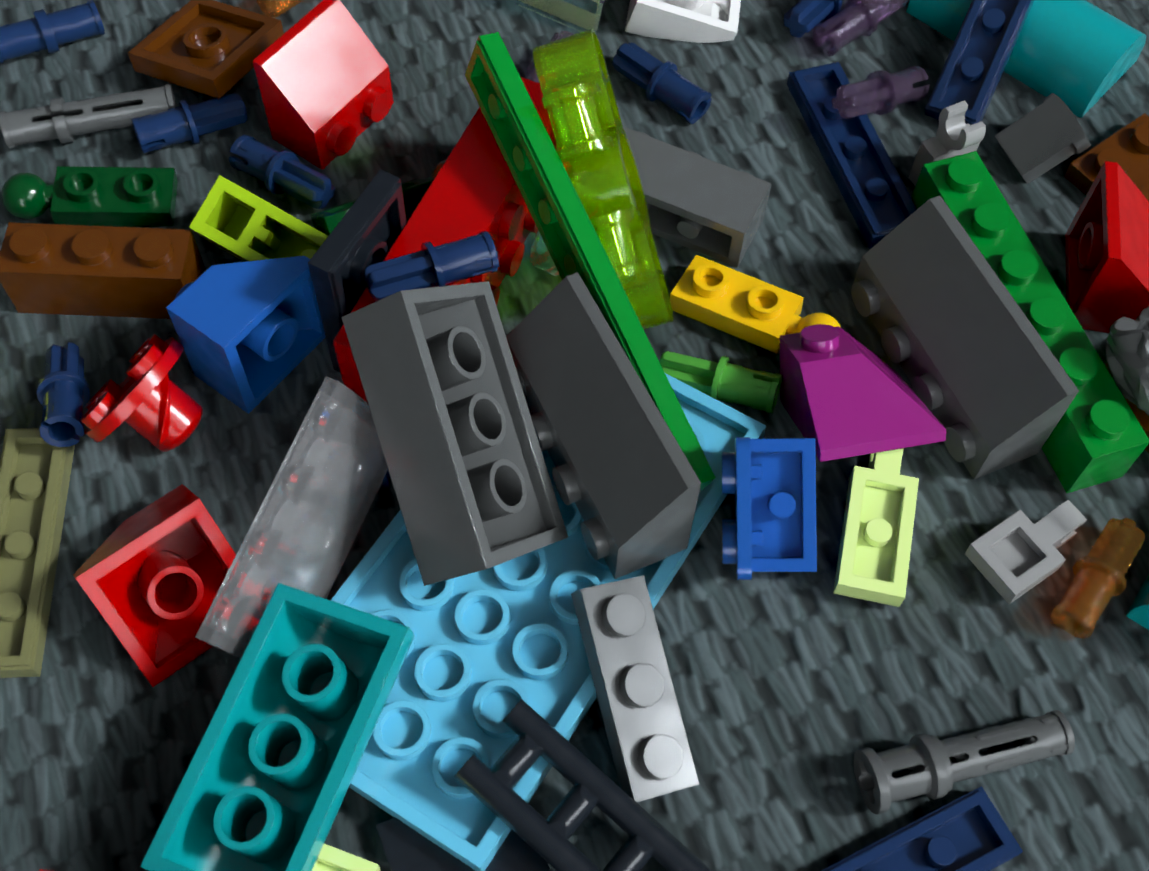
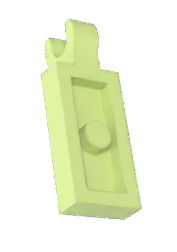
(877, 531)

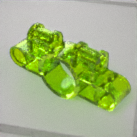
(603, 167)

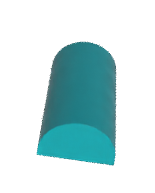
(1060, 50)
(283, 740)

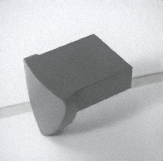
(1043, 138)

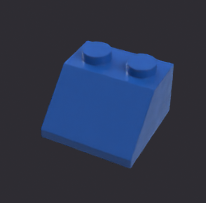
(248, 325)

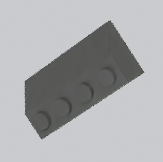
(962, 341)
(454, 428)
(603, 433)

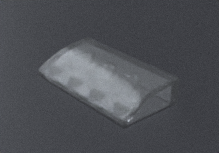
(304, 518)

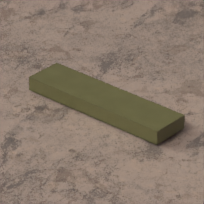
(31, 525)

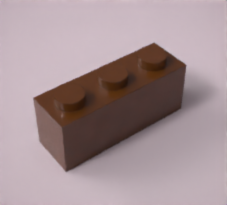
(97, 269)

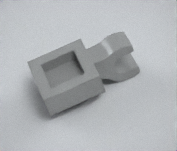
(952, 138)
(1023, 554)

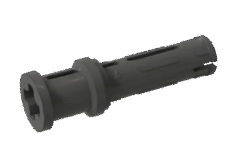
(931, 768)

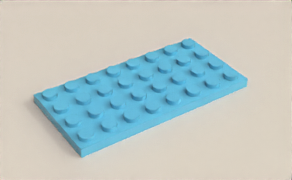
(489, 645)

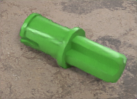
(725, 380)

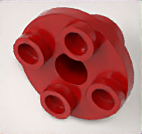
(146, 399)

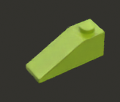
(251, 226)

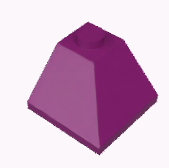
(849, 396)

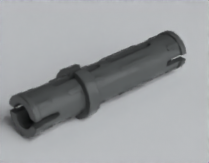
(68, 119)

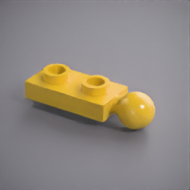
(741, 304)

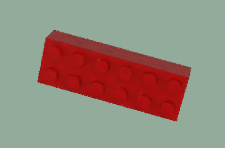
(465, 198)

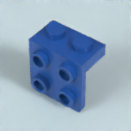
(772, 506)

